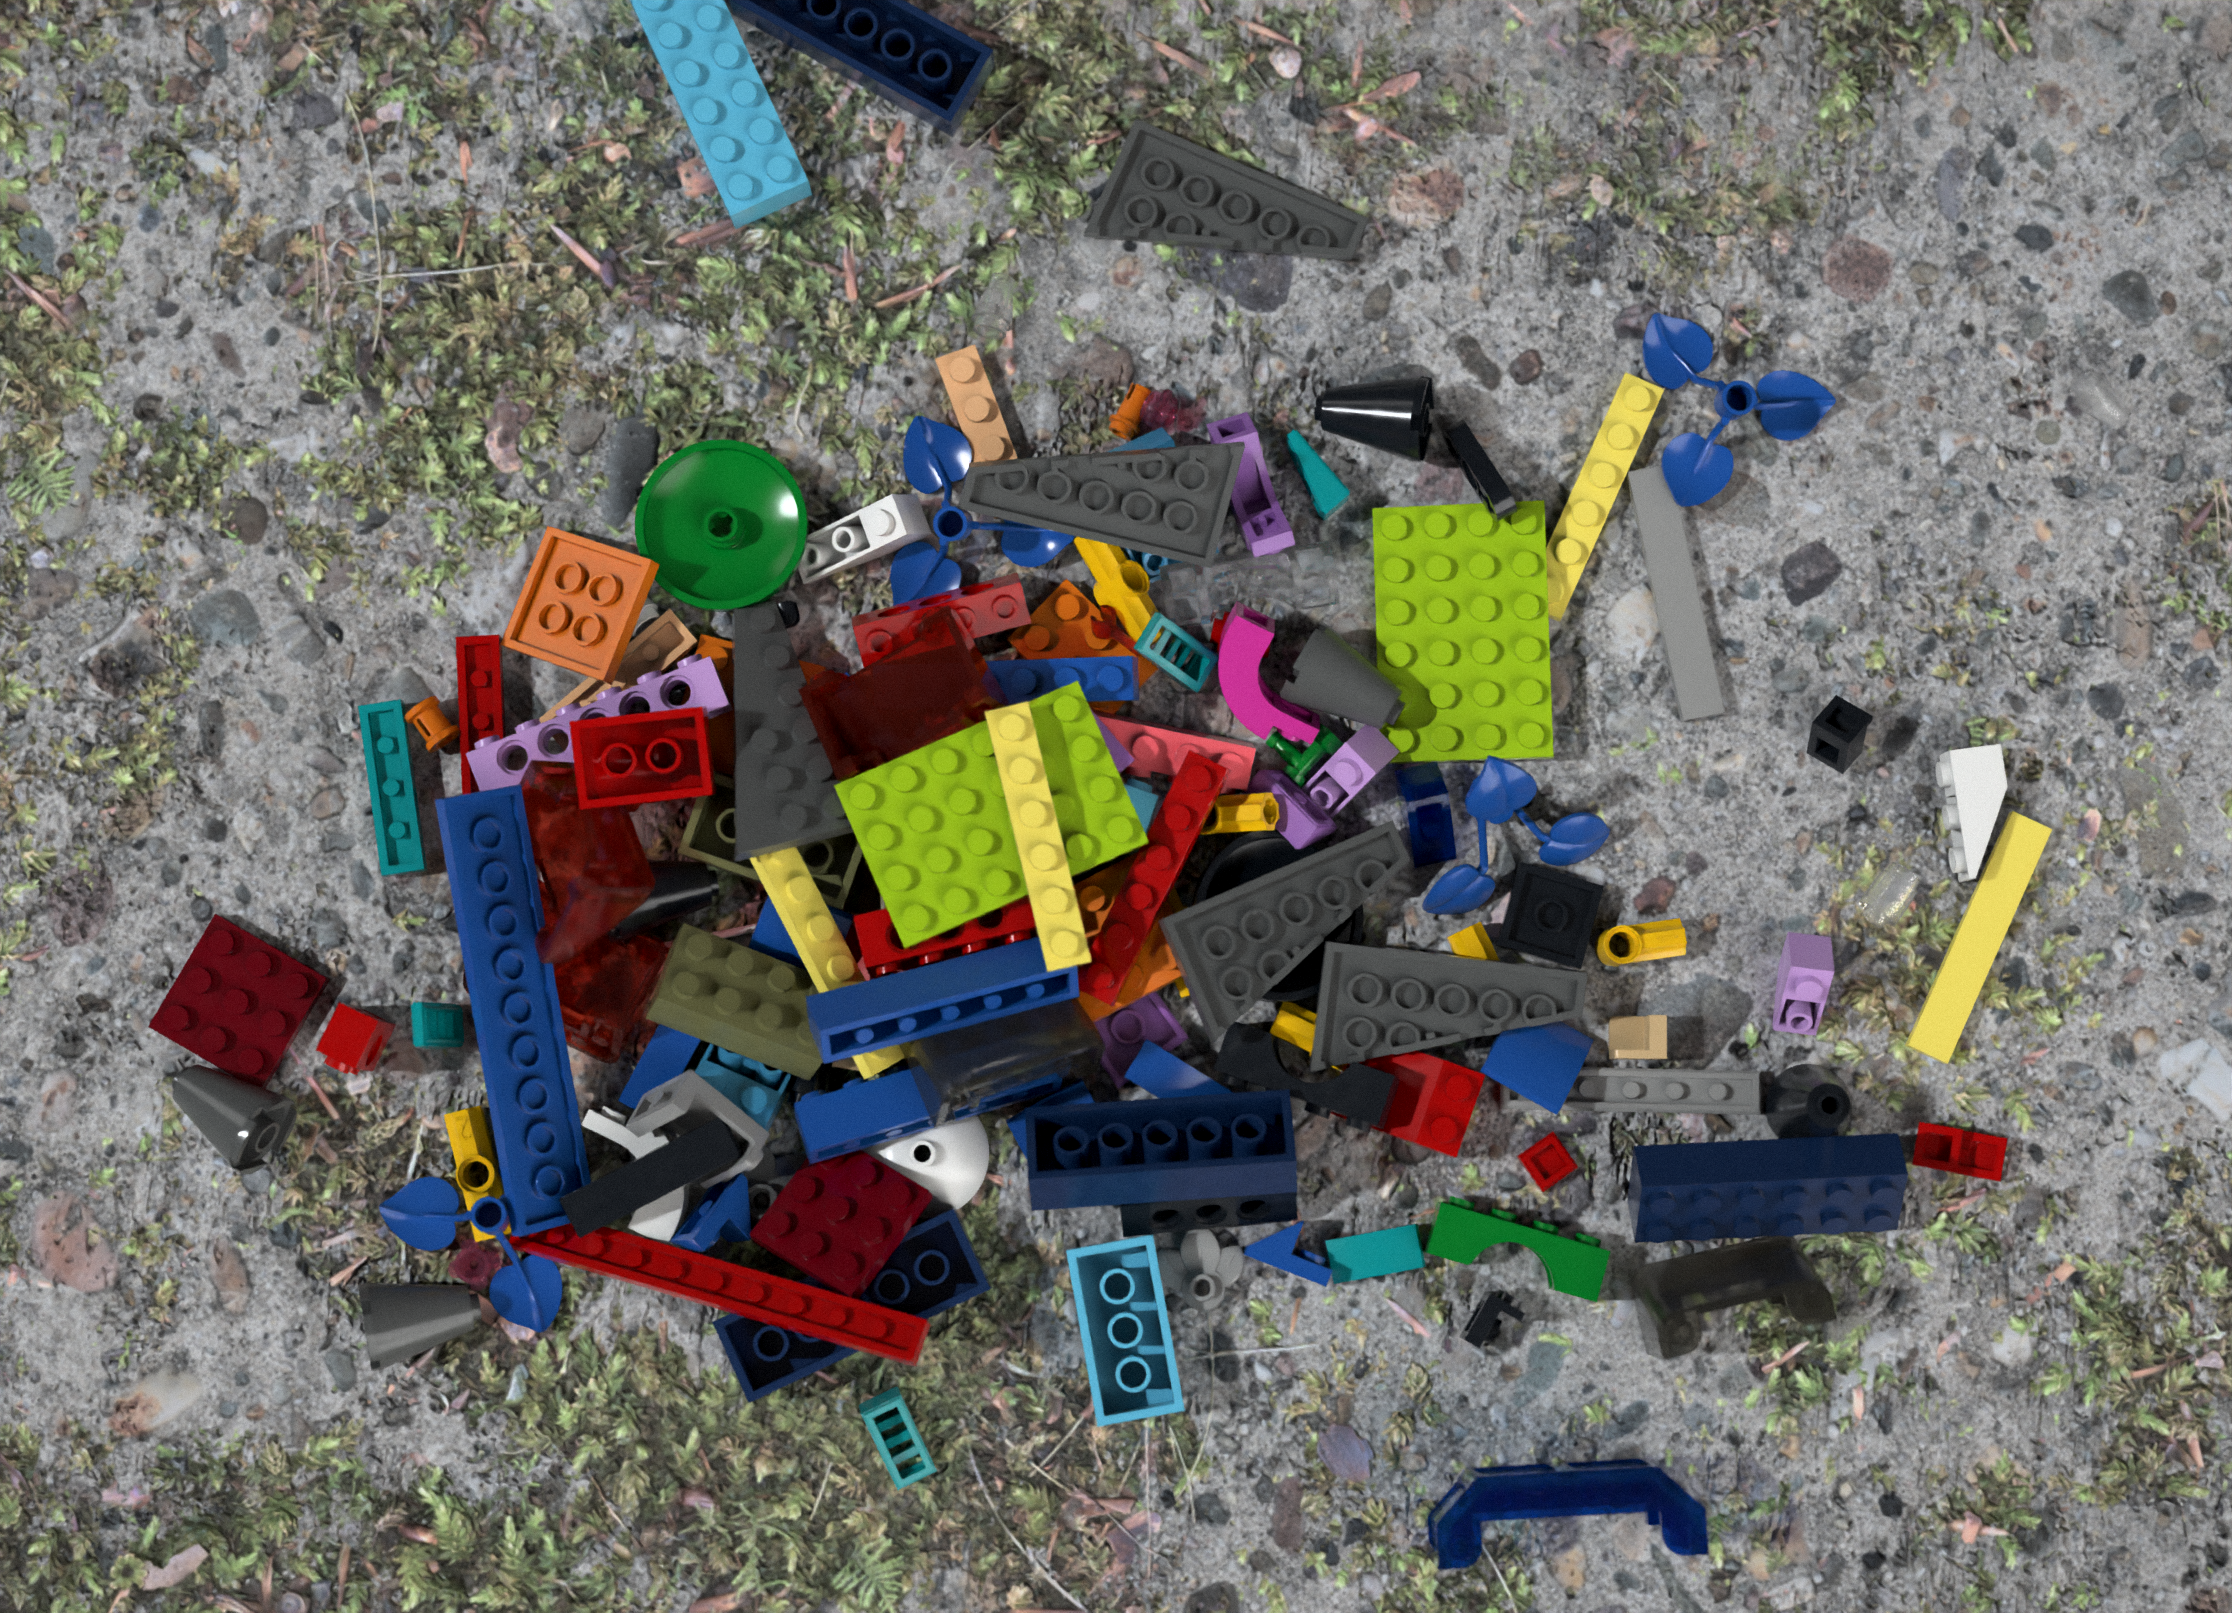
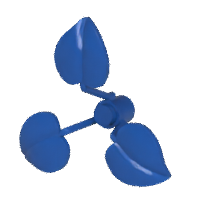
(932, 459)
(1695, 466)
(1494, 797)
(426, 1218)

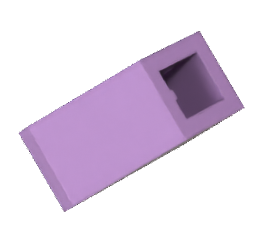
(1350, 770)
(1802, 983)

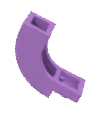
(1253, 498)

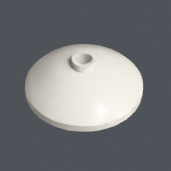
(955, 1164)

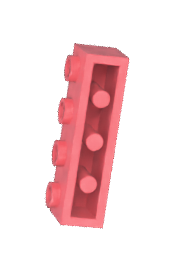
(1164, 748)

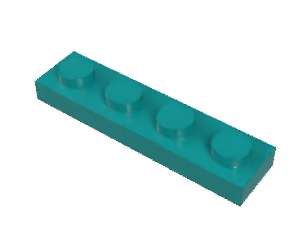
(392, 788)

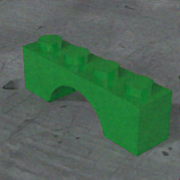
(1570, 1265)

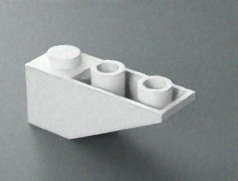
(864, 536)
(1974, 793)

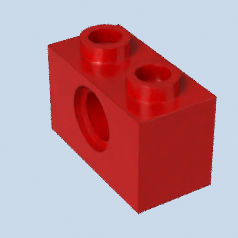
(354, 1039)

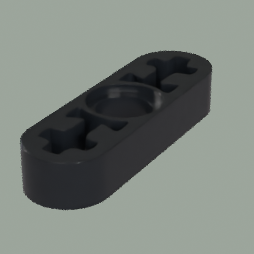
(1479, 470)

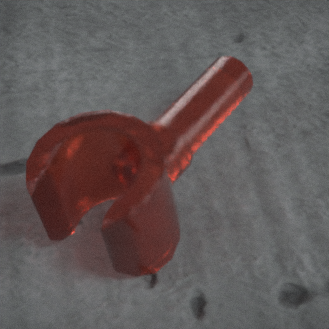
(1108, 629)

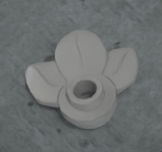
(1201, 1261)

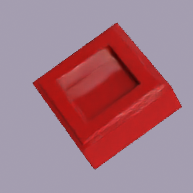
(1547, 1161)

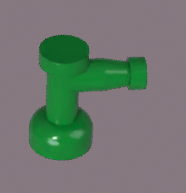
(1301, 763)

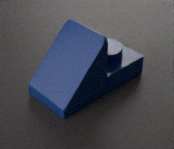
(719, 1212)
(1277, 1251)

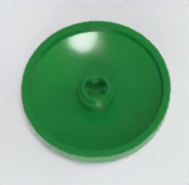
(722, 525)

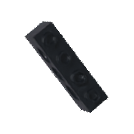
(1205, 1213)

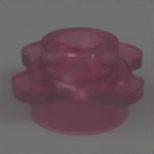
(1159, 409)
(461, 1266)

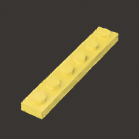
(1597, 488)
(1037, 837)
(816, 936)

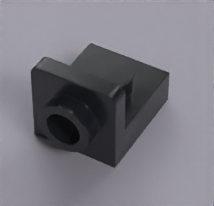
(1484, 1322)

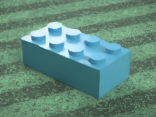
(1125, 1330)

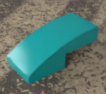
(1375, 1253)

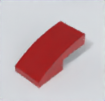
(1959, 1151)

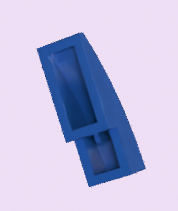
(1169, 1076)

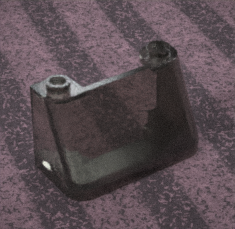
(1002, 1054)
(1679, 1288)

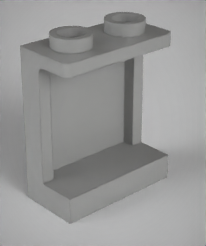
(691, 1102)

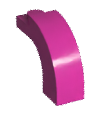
(1245, 691)

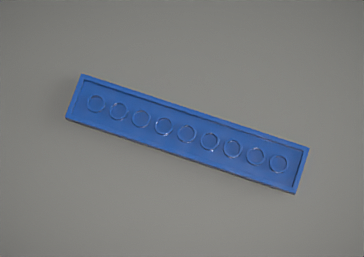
(514, 1004)

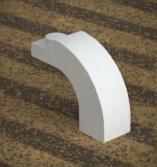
(663, 1216)

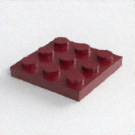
(239, 1002)
(841, 1219)

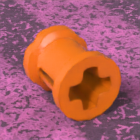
(432, 724)

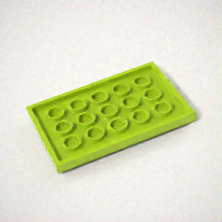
(1464, 631)
(942, 826)

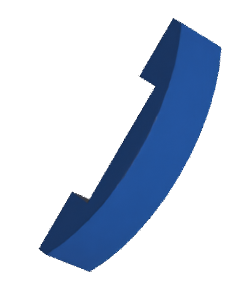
(661, 1061)

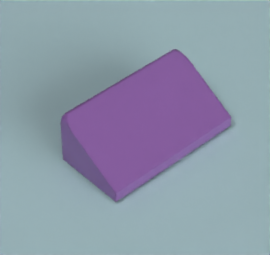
(1300, 817)

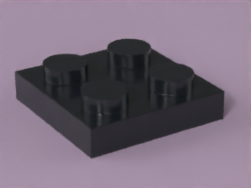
(1549, 915)

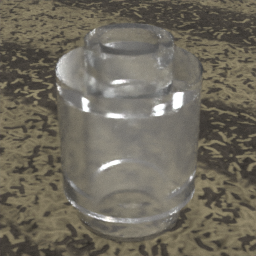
(1889, 895)

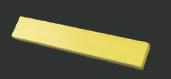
(1978, 937)

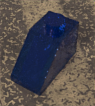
(1426, 814)

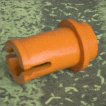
(1128, 418)

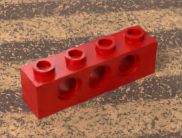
(982, 607)
(879, 953)

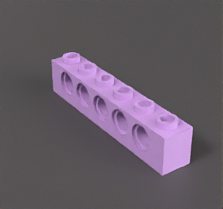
(491, 754)

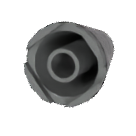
(1342, 682)
(235, 1115)
(413, 1318)

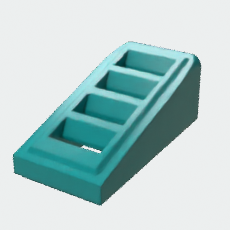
(1320, 481)
(1198, 666)
(437, 1025)
(880, 1405)

